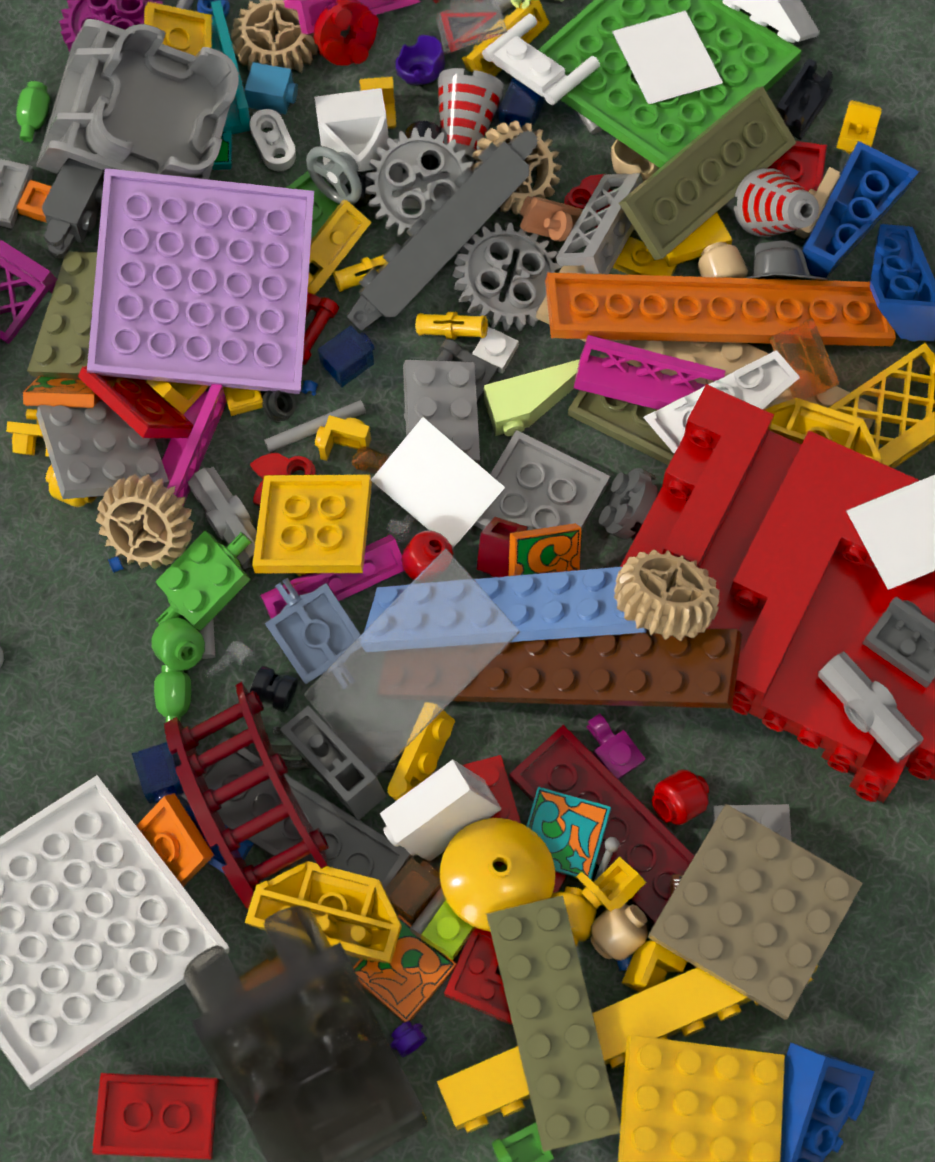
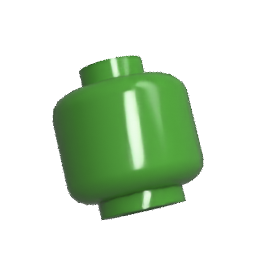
(178, 644)

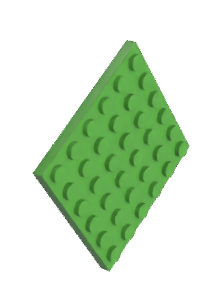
(611, 98)

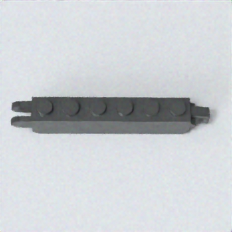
(72, 206)
(444, 231)

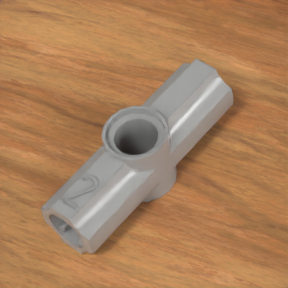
(224, 511)
(870, 706)

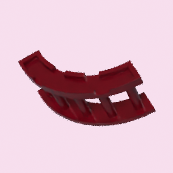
(207, 802)

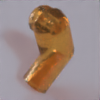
(368, 457)

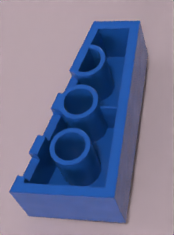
(859, 200)

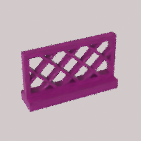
(29, 274)

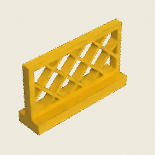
(922, 431)

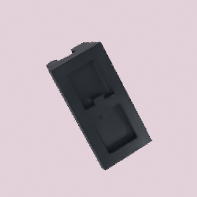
(805, 99)

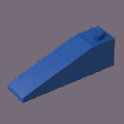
(903, 283)
(817, 1102)

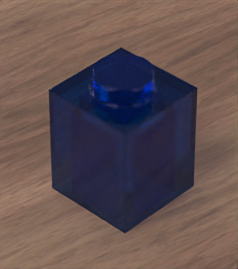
(520, 104)
(347, 355)
(157, 772)

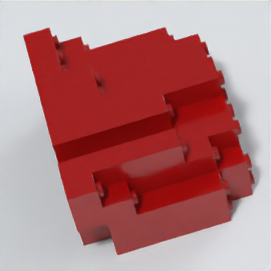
(791, 577)

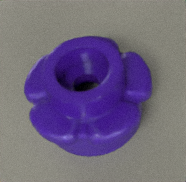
(407, 1038)

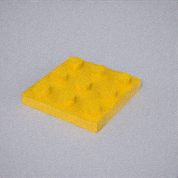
(312, 524)

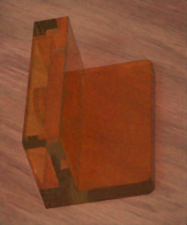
(808, 358)

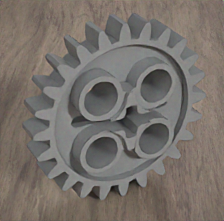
(408, 155)
(477, 266)

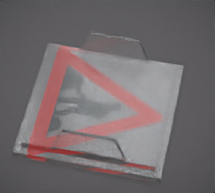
(469, 23)

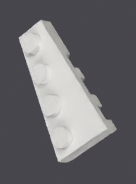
(754, 383)

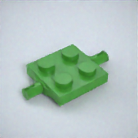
(203, 579)

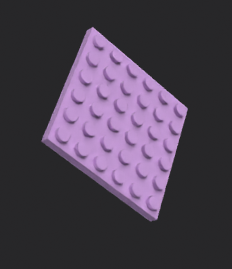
(201, 282)

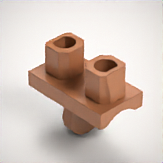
(548, 218)

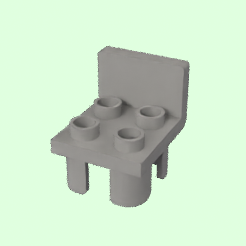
(139, 104)

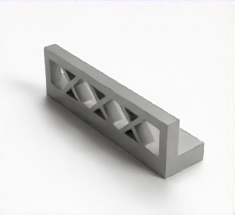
(613, 228)

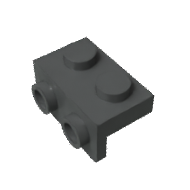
(905, 640)

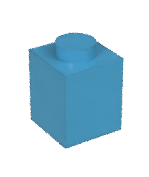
(270, 88)

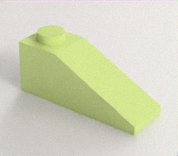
(525, 398)

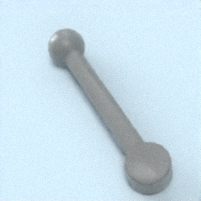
(611, 845)

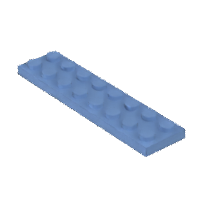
(546, 603)

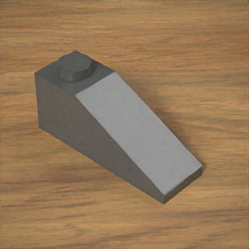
(334, 762)

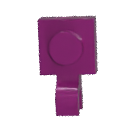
(615, 751)

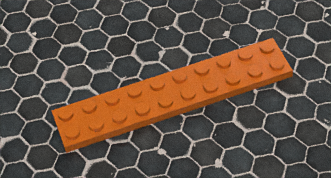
(711, 309)

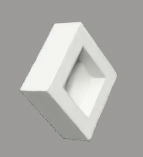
(496, 349)

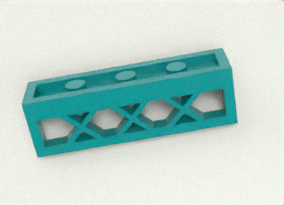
(238, 115)

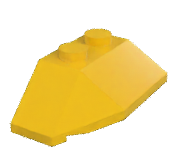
(798, 416)
(346, 905)

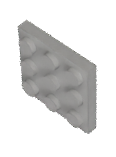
(95, 449)
(543, 486)

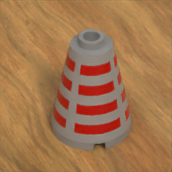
(467, 107)
(773, 204)

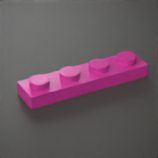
(380, 563)

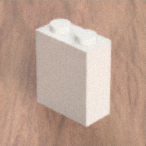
(437, 810)

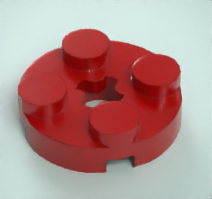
(357, 43)

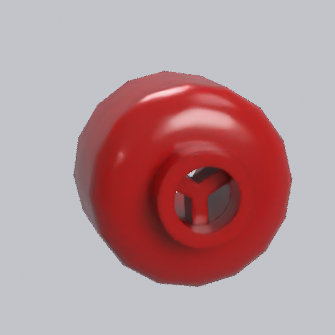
(423, 551)
(680, 797)

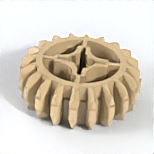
(255, 33)
(539, 157)
(150, 528)
(666, 594)

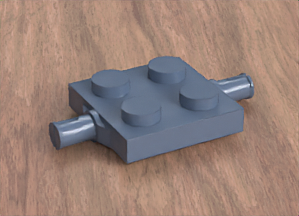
(312, 630)

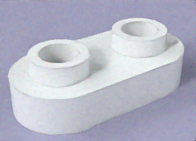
(274, 142)

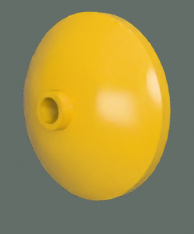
(473, 884)

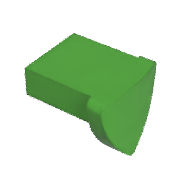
(521, 1147)

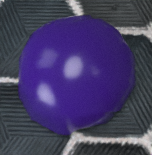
(421, 62)

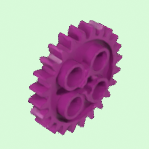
(114, 12)

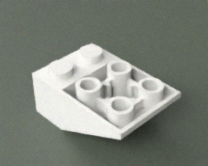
(784, 15)

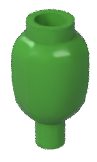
(32, 109)
(172, 693)

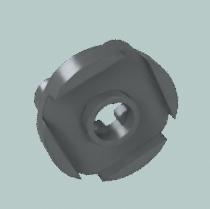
(629, 503)

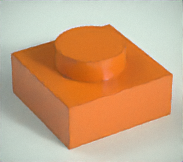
(33, 199)

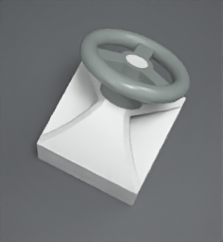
(350, 133)

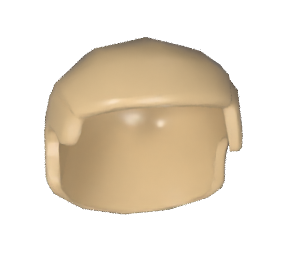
(629, 162)

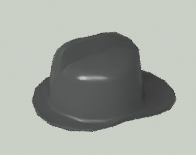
(780, 260)

